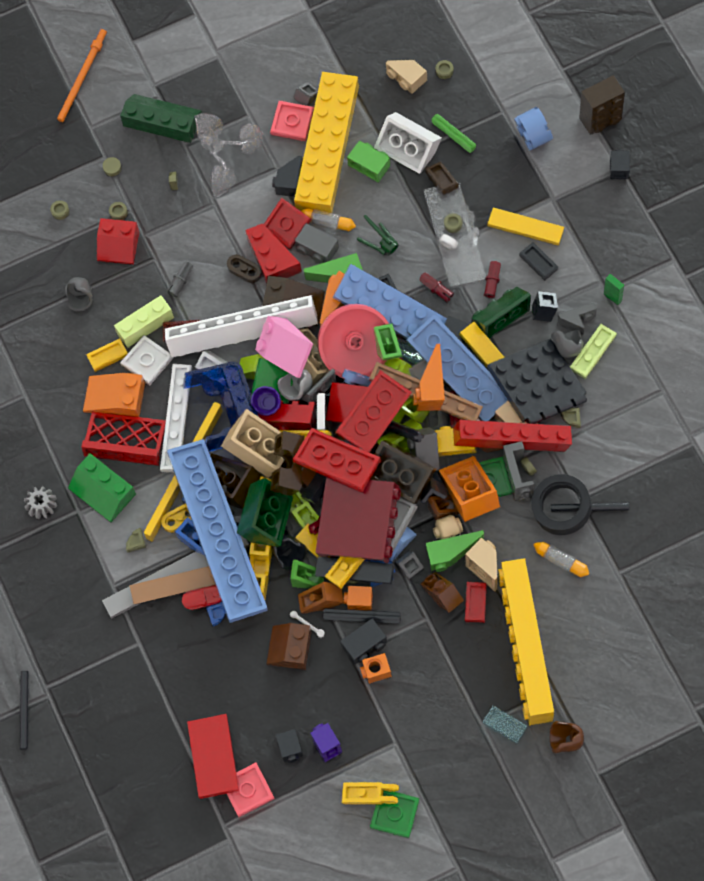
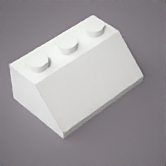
(407, 142)

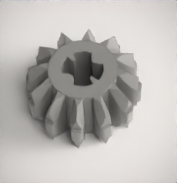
(45, 497)

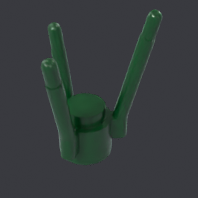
(388, 243)

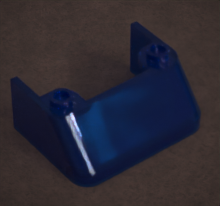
(231, 384)

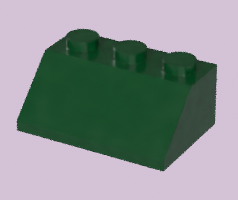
(503, 311)
(264, 514)

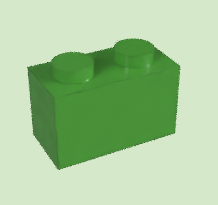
(369, 161)

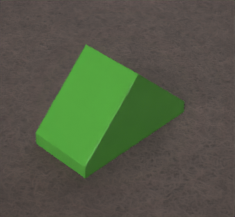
(386, 342)
(304, 575)

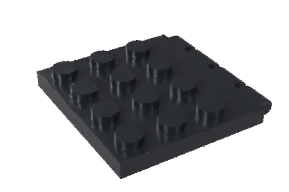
(538, 382)

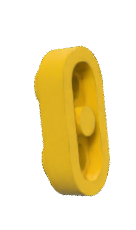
(177, 515)

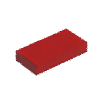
(475, 602)

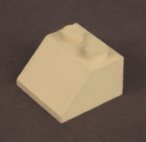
(483, 562)

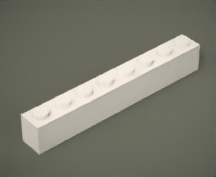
(237, 326)

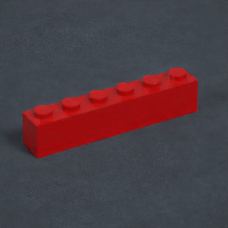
(498, 434)

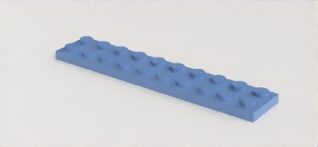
(217, 531)

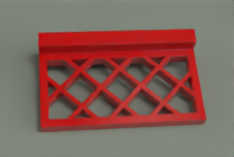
(119, 451)

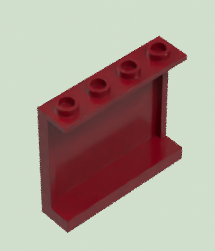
(358, 522)

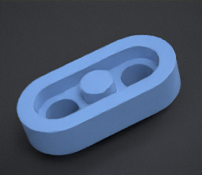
(353, 377)

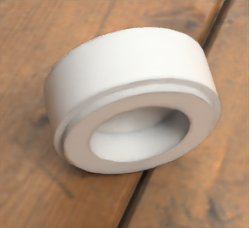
(448, 242)

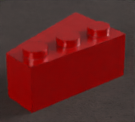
(271, 254)
(293, 416)

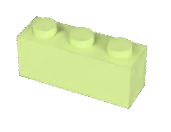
(144, 321)

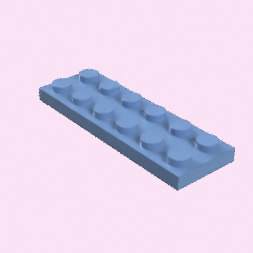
(397, 308)
(459, 366)

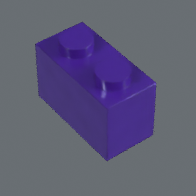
(326, 742)

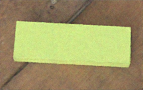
(593, 351)

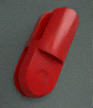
(201, 597)

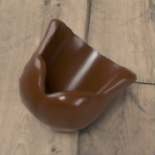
(558, 735)

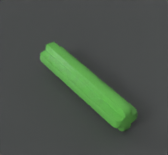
(453, 133)

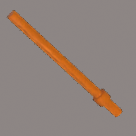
(95, 47)

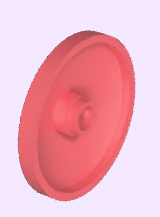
(348, 339)

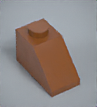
(320, 597)

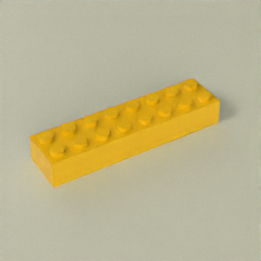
(326, 142)
(527, 643)

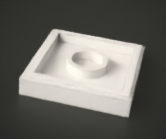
(147, 360)
(321, 411)

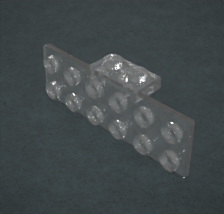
(464, 263)

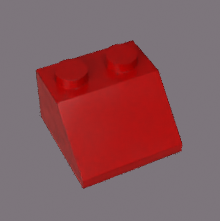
(117, 241)

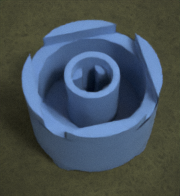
(533, 128)

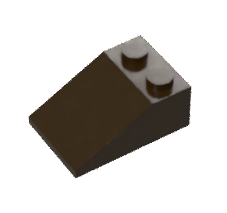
(285, 289)
(234, 479)

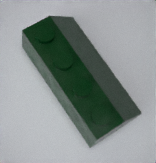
(159, 117)

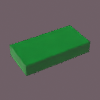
(613, 289)

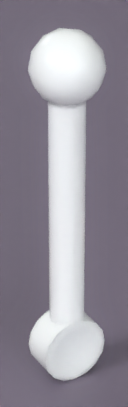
(320, 633)

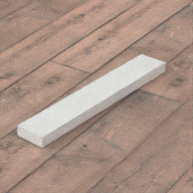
(175, 414)

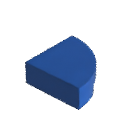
(216, 613)

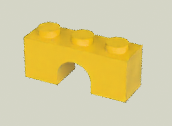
(260, 560)

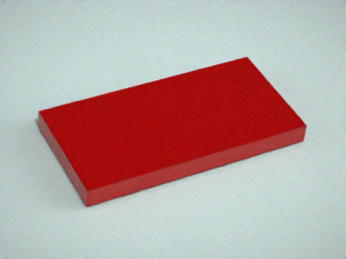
(373, 412)
(336, 459)
(213, 756)

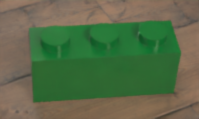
(101, 488)

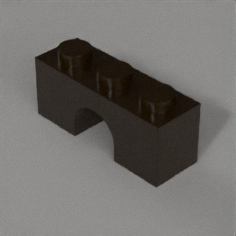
(288, 479)

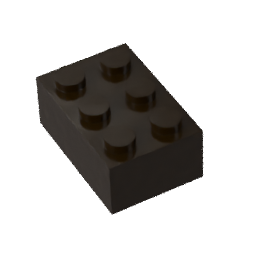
(601, 105)
(404, 469)

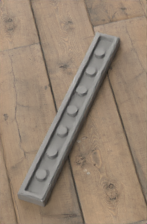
(123, 601)

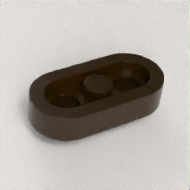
(245, 268)

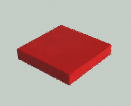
(286, 222)

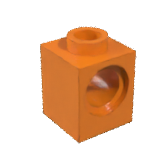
(358, 598)
(379, 660)

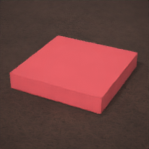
(292, 121)
(252, 790)

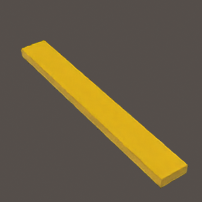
(173, 488)

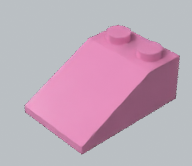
(284, 345)

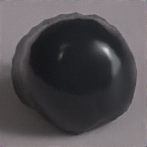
(298, 551)

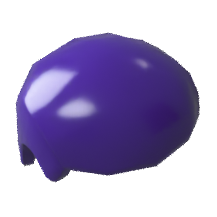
(266, 400)

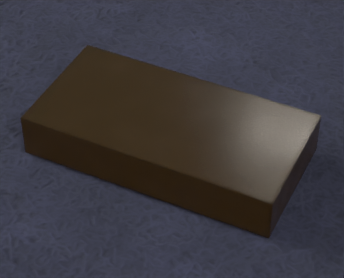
(442, 178)

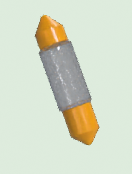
(329, 219)
(561, 559)

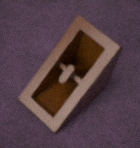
(442, 507)

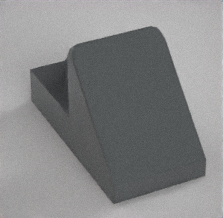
(573, 319)

